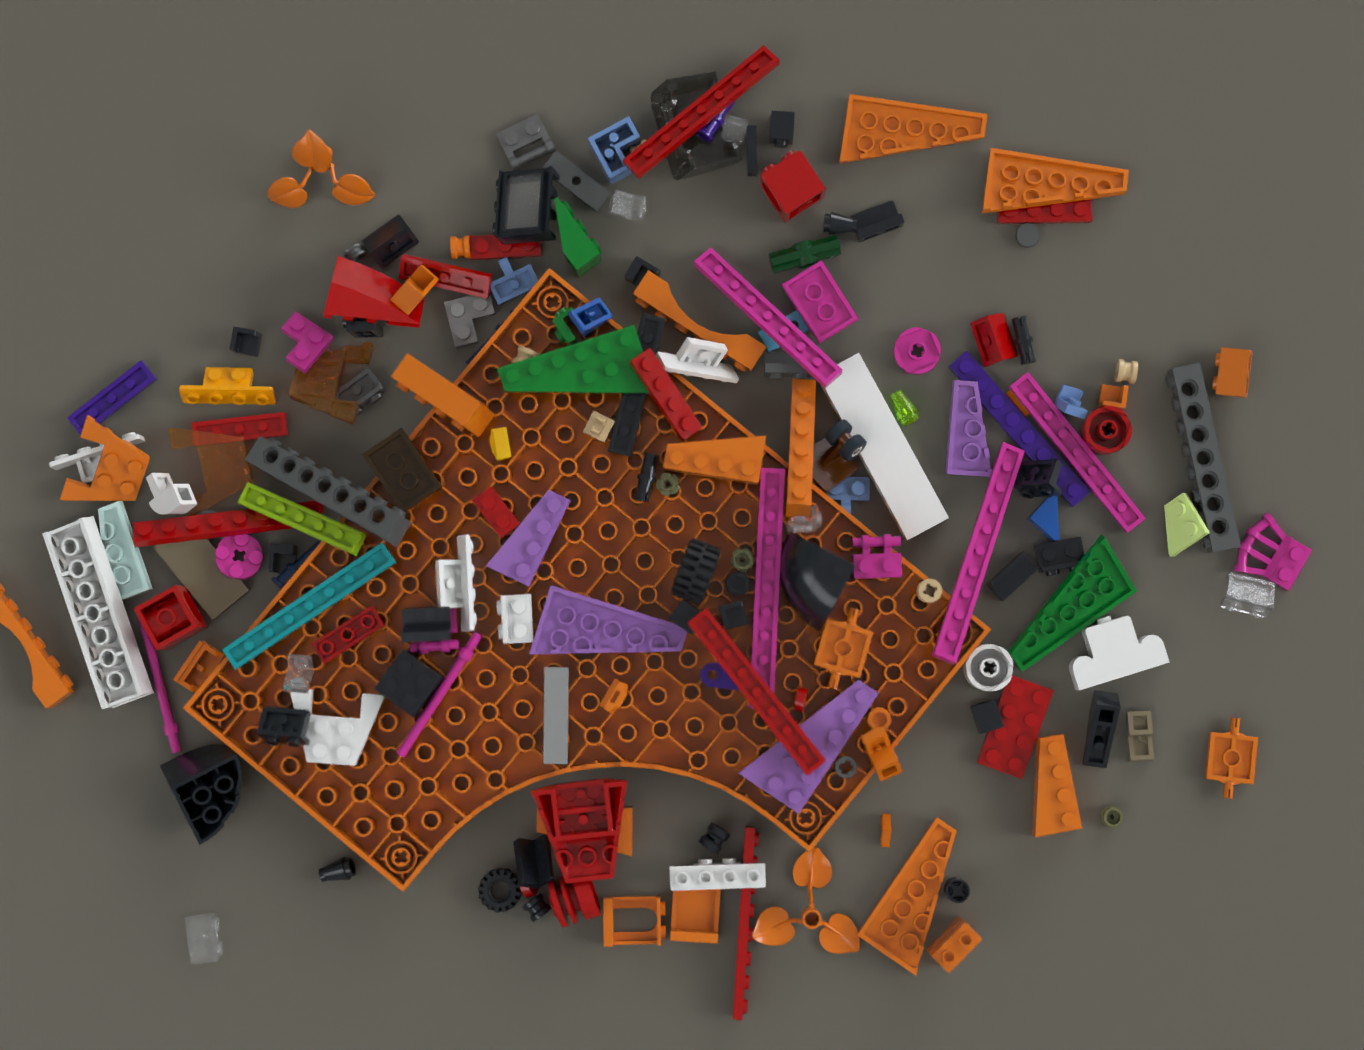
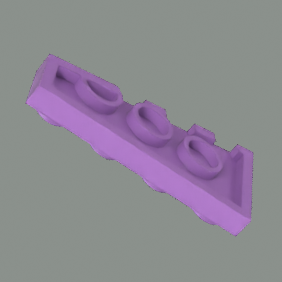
(966, 435)
(528, 544)

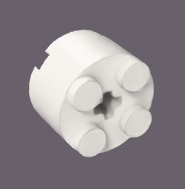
(1001, 669)

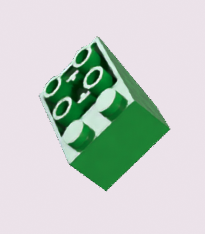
(577, 248)

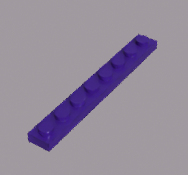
(1017, 425)

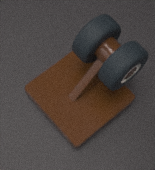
(835, 456)

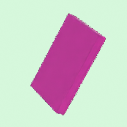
(820, 302)

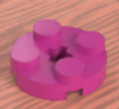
(929, 356)
(237, 569)

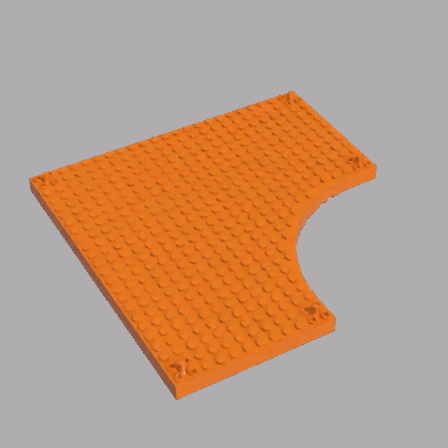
(608, 548)

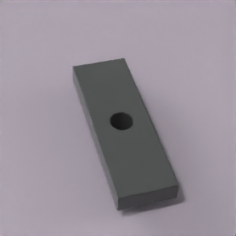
(587, 191)

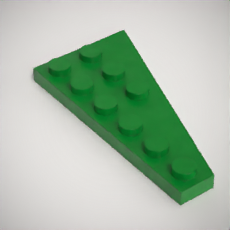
(583, 367)
(1083, 597)

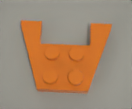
(117, 472)

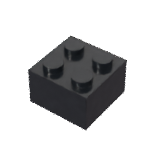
(409, 682)

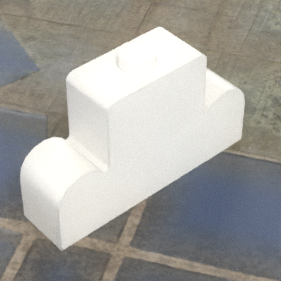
(1115, 653)

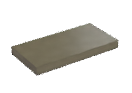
(197, 569)

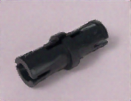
(1023, 340)
(646, 477)

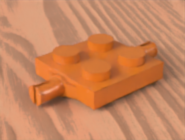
(843, 648)
(1231, 757)

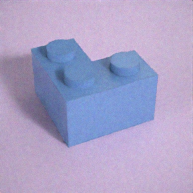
(609, 148)

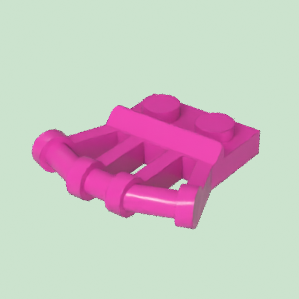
(1285, 561)

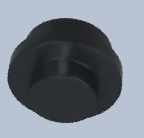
(737, 583)

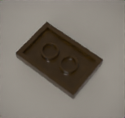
(402, 470)

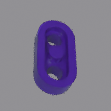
(722, 679)

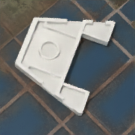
(337, 738)

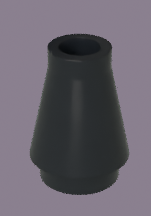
(837, 223)
(339, 870)

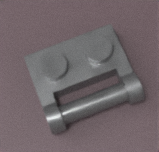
(522, 135)

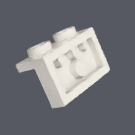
(516, 618)

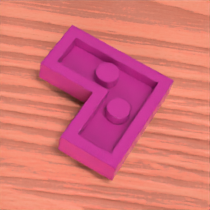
(311, 341)

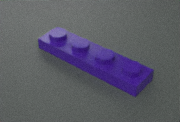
(114, 396)

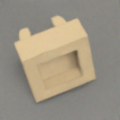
(599, 426)

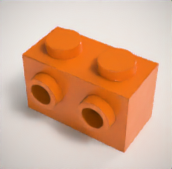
(1233, 372)

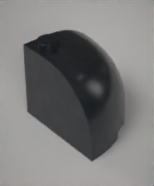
(812, 579)
(205, 787)

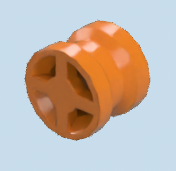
(460, 247)

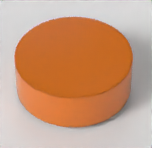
(878, 717)

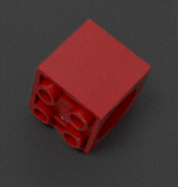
(791, 185)
(170, 617)

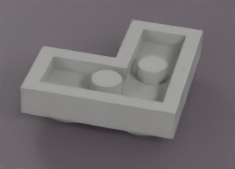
(461, 315)

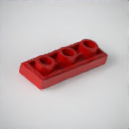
(361, 627)

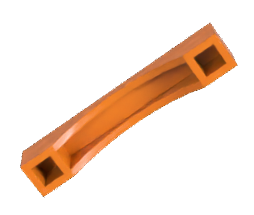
(657, 295)
(801, 448)
(48, 681)

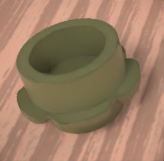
(661, 484)
(742, 566)
(1111, 810)

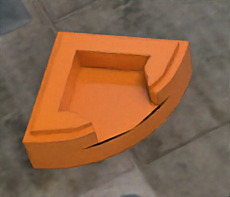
(885, 830)

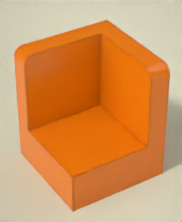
(1113, 396)

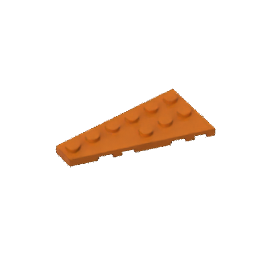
(894, 127)
(1032, 180)
(907, 906)

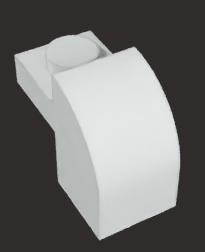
(170, 497)

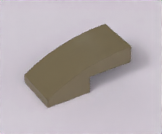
(1139, 736)

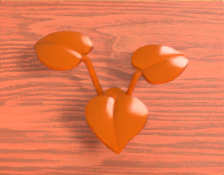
(315, 154)
(775, 927)

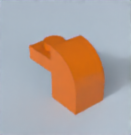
(881, 753)

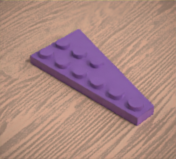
(592, 626)
(828, 731)

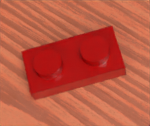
(496, 512)

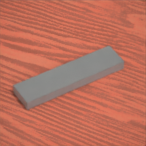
(556, 715)

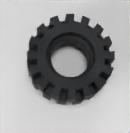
(489, 900)

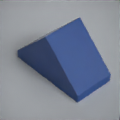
(590, 316)
(1046, 518)

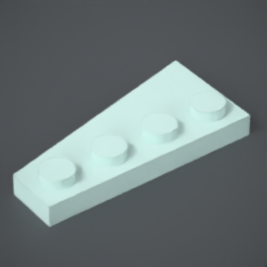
(121, 552)

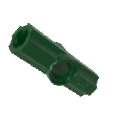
(804, 254)

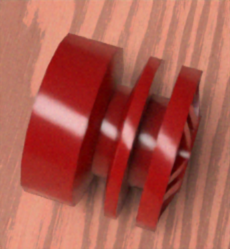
(572, 899)

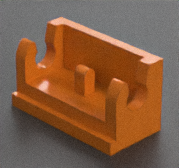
(199, 666)

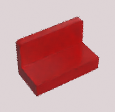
(993, 339)

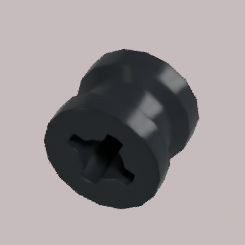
(536, 907)

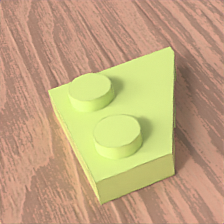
(1183, 524)

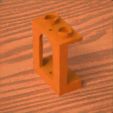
(632, 938)

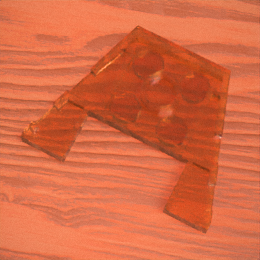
(322, 381)
(221, 463)

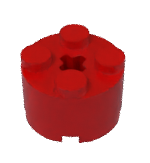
(1118, 426)

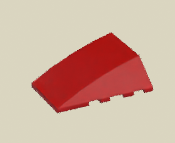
(366, 294)
(583, 825)

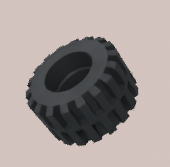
(696, 571)

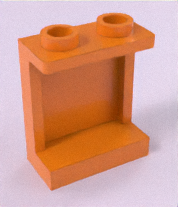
(695, 915)
(953, 944)

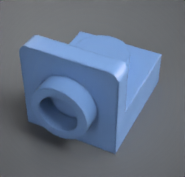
(1069, 401)

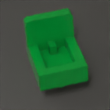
(563, 332)

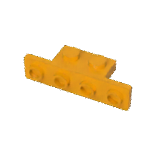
(227, 386)

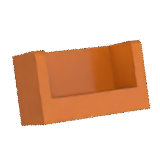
(414, 289)

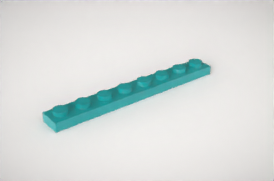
(309, 606)

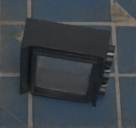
(525, 205)

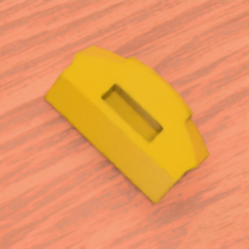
(500, 443)

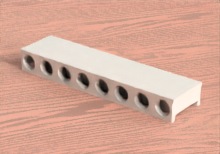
(887, 452)
(100, 613)

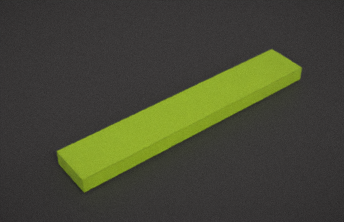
(302, 518)

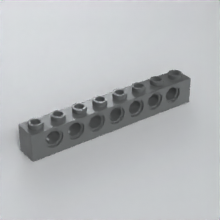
(1208, 445)
(389, 529)

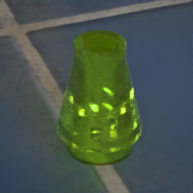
(904, 408)

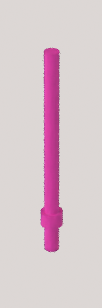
(465, 654)
(170, 729)

